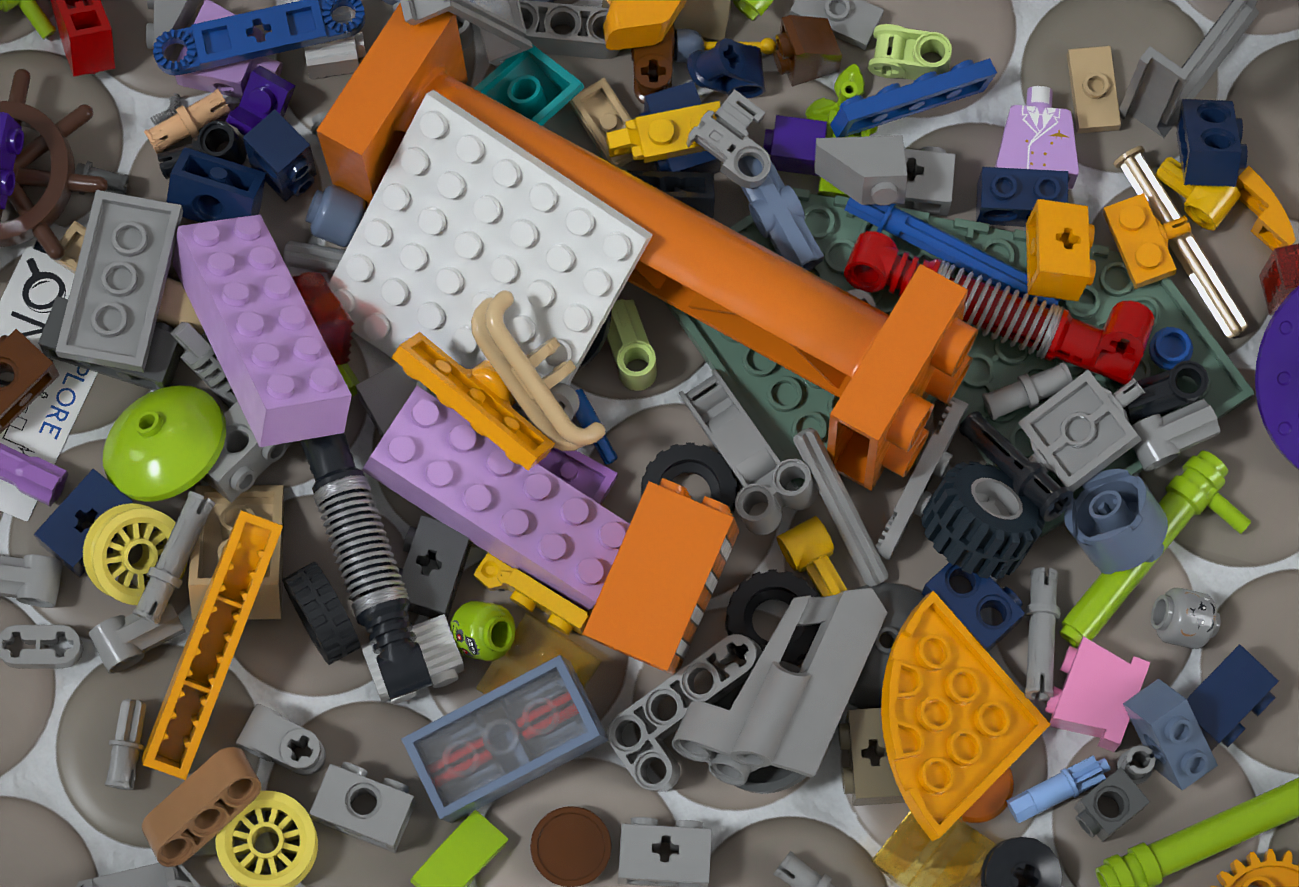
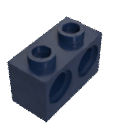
(1210, 142)
(282, 154)
(1010, 194)
(967, 606)

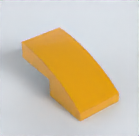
(1272, 222)

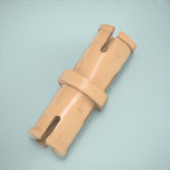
(187, 121)

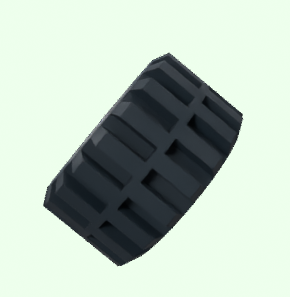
(981, 520)

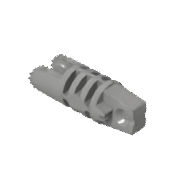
(203, 361)

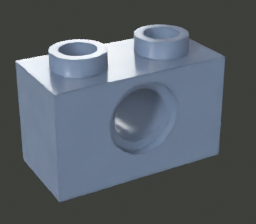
(1172, 733)

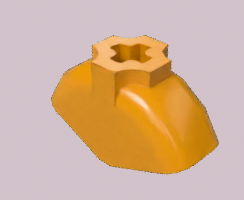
(639, 22)

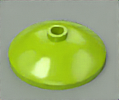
(164, 443)

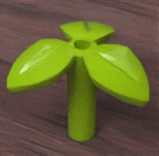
(848, 84)

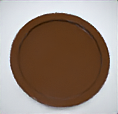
(570, 846)

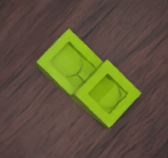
(461, 854)

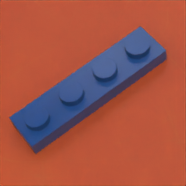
(923, 94)

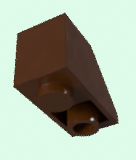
(806, 49)

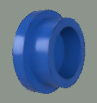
(1170, 347)

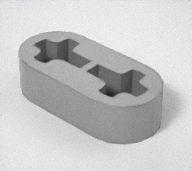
(40, 636)

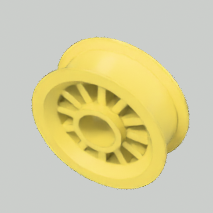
(100, 537)
(305, 853)

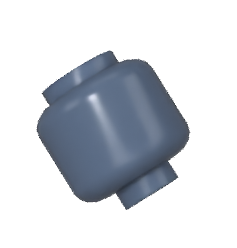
(335, 215)

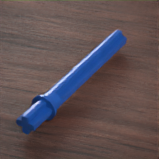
(944, 246)

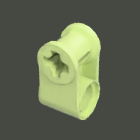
(906, 52)

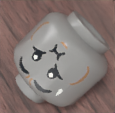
(1185, 618)

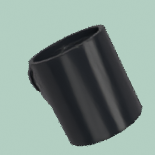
(207, 142)

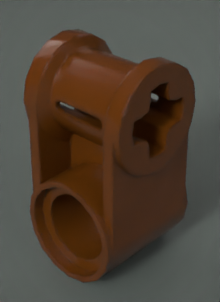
(655, 63)

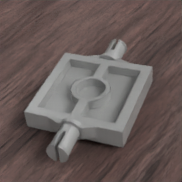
(1082, 429)

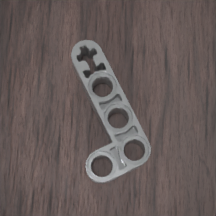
(682, 689)

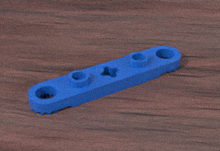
(227, 39)

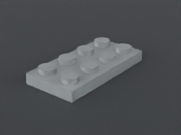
(119, 281)

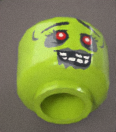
(483, 630)

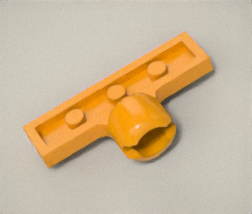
(477, 396)

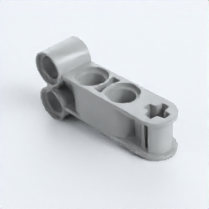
(749, 456)

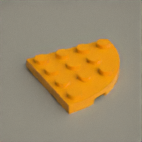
(949, 717)

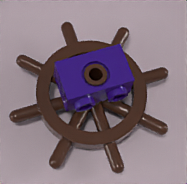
(59, 182)

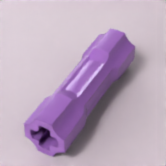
(32, 475)

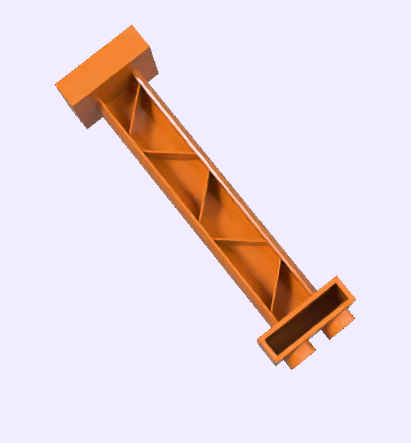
(862, 355)

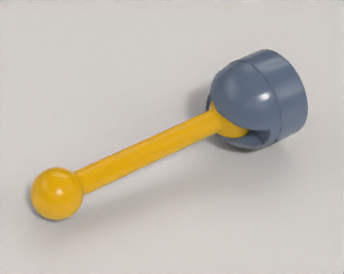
(689, 40)

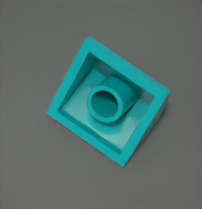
(531, 85)

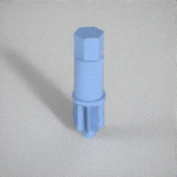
(1058, 788)

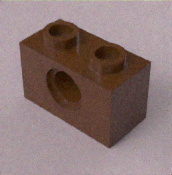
(31, 372)

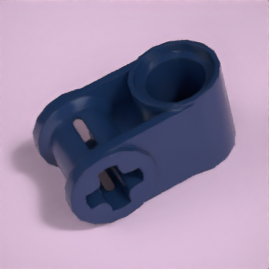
(729, 68)

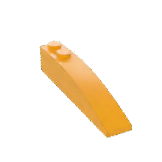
(211, 645)

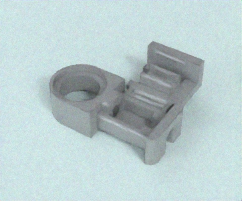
(726, 133)

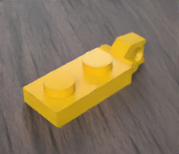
(659, 134)
(531, 594)

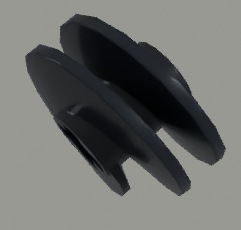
(1021, 853)

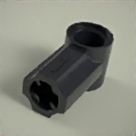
(1162, 393)

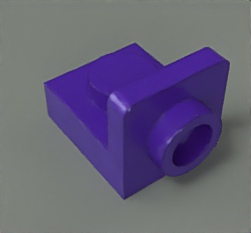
(261, 96)

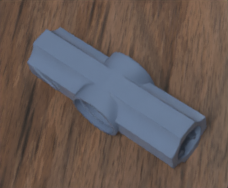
(780, 216)

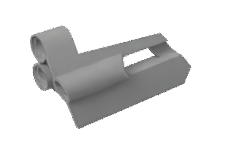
(785, 714)

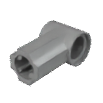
(1169, 435)
(31, 579)
(124, 639)

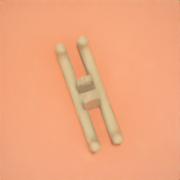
(523, 380)

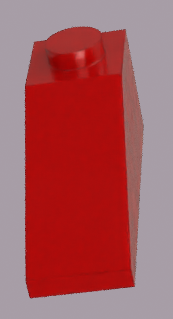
(85, 35)

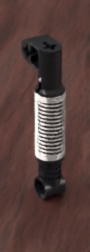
(365, 563)

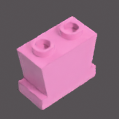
(1095, 693)

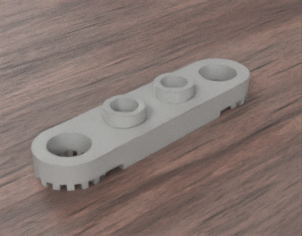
(915, 495)

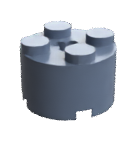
(1117, 521)

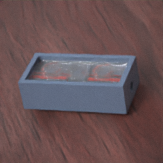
(505, 739)

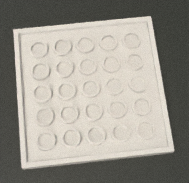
(477, 218)

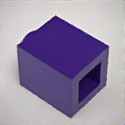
(794, 143)

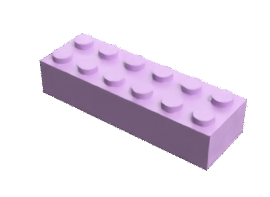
(261, 330)
(510, 512)

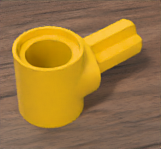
(1203, 203)
(809, 549)

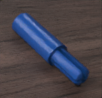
(587, 416)

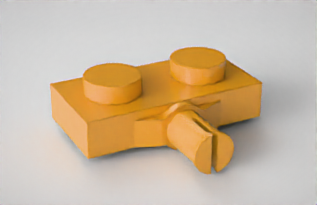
(1143, 239)

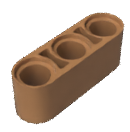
(201, 806)

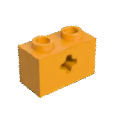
(1059, 250)

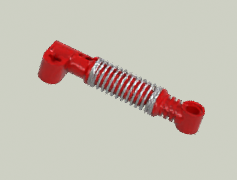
(1051, 331)

